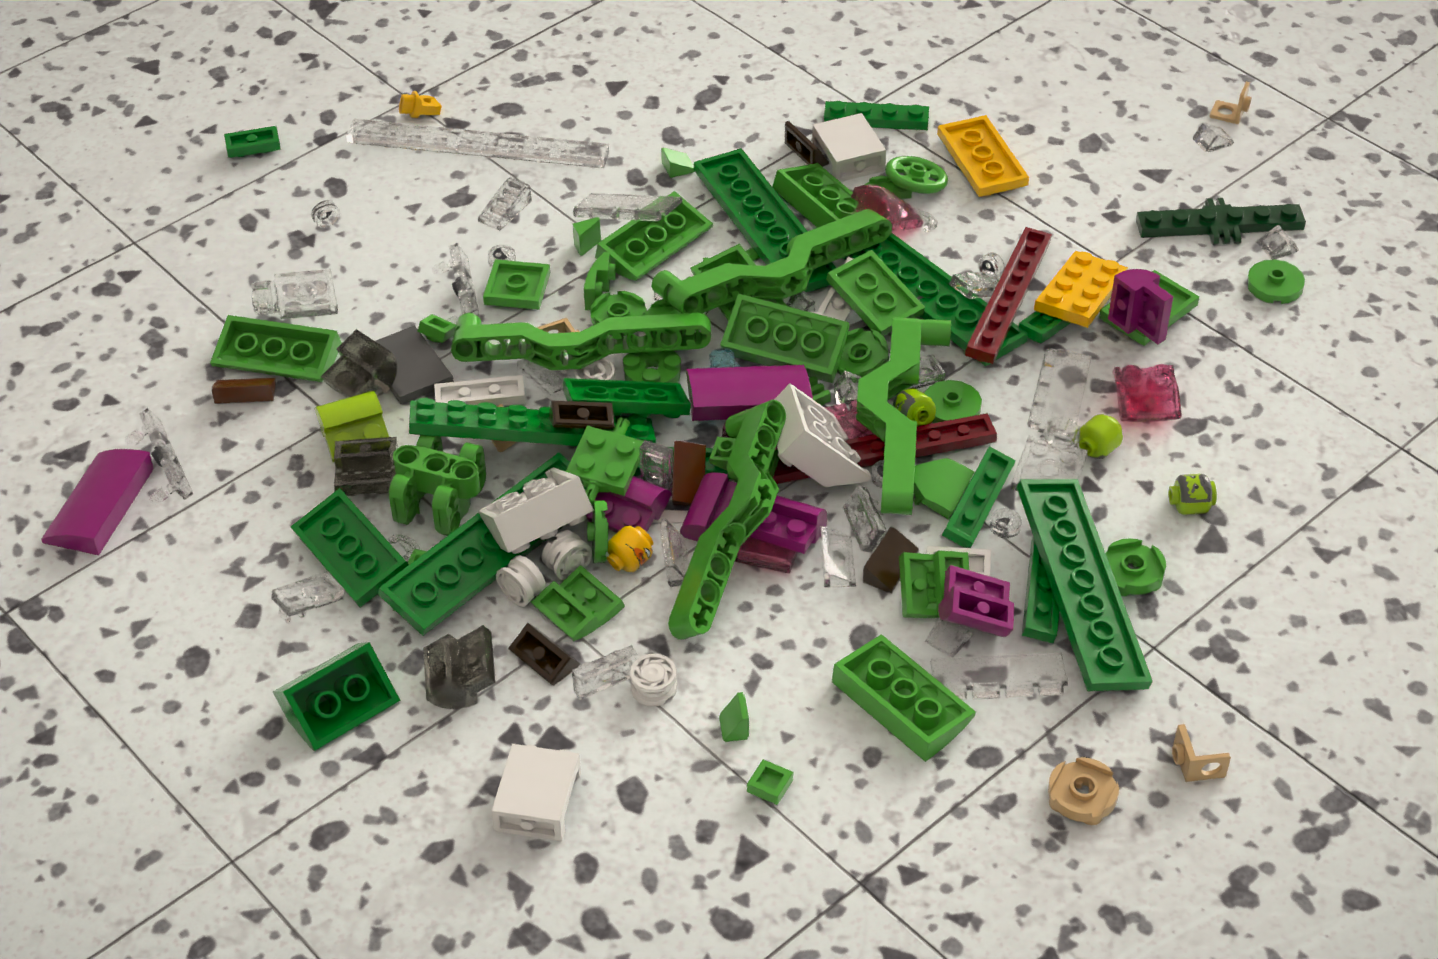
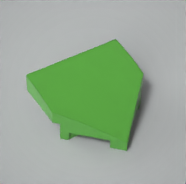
(941, 484)

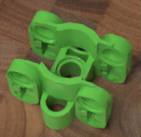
(431, 471)

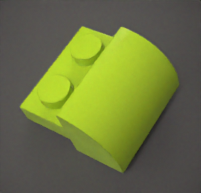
(351, 419)

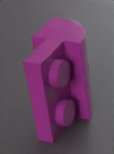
(1140, 304)
(708, 504)
(637, 508)
(791, 525)
(977, 602)

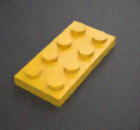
(983, 156)
(1079, 289)

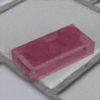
(766, 555)

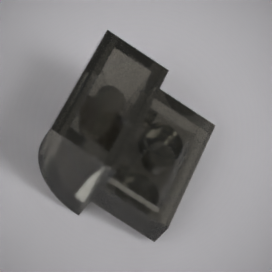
(362, 367)
(364, 465)
(459, 668)

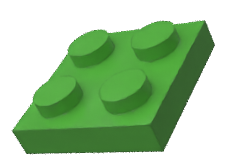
(516, 284)

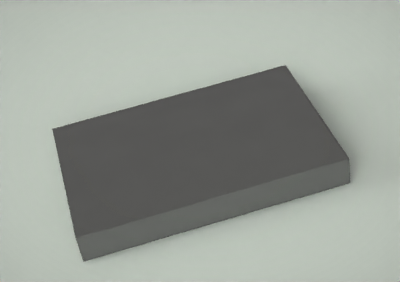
(416, 365)

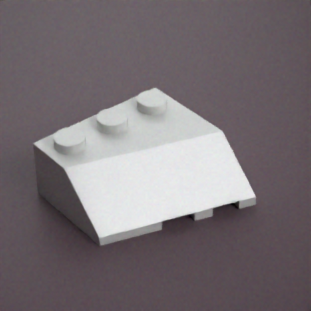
(816, 442)
(537, 511)

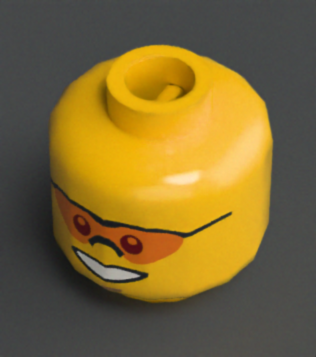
(629, 549)

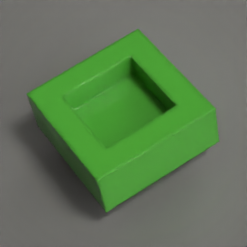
(436, 328)
(770, 782)

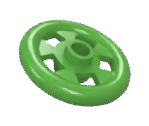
(916, 174)

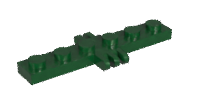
(1220, 221)

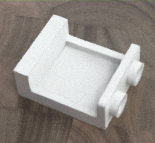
(850, 147)
(535, 792)

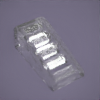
(510, 190)

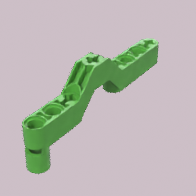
(778, 278)
(583, 347)
(888, 422)
(752, 501)

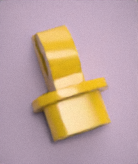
(419, 105)

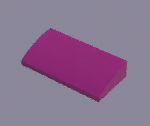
(730, 390)
(100, 500)

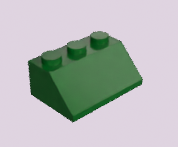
(337, 695)

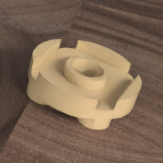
(1083, 807)

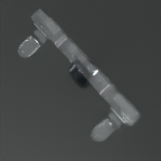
(463, 282)
(163, 455)

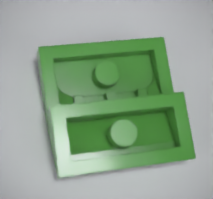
(923, 580)
(578, 604)

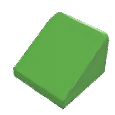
(676, 162)
(586, 235)
(735, 719)

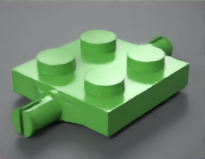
(606, 460)

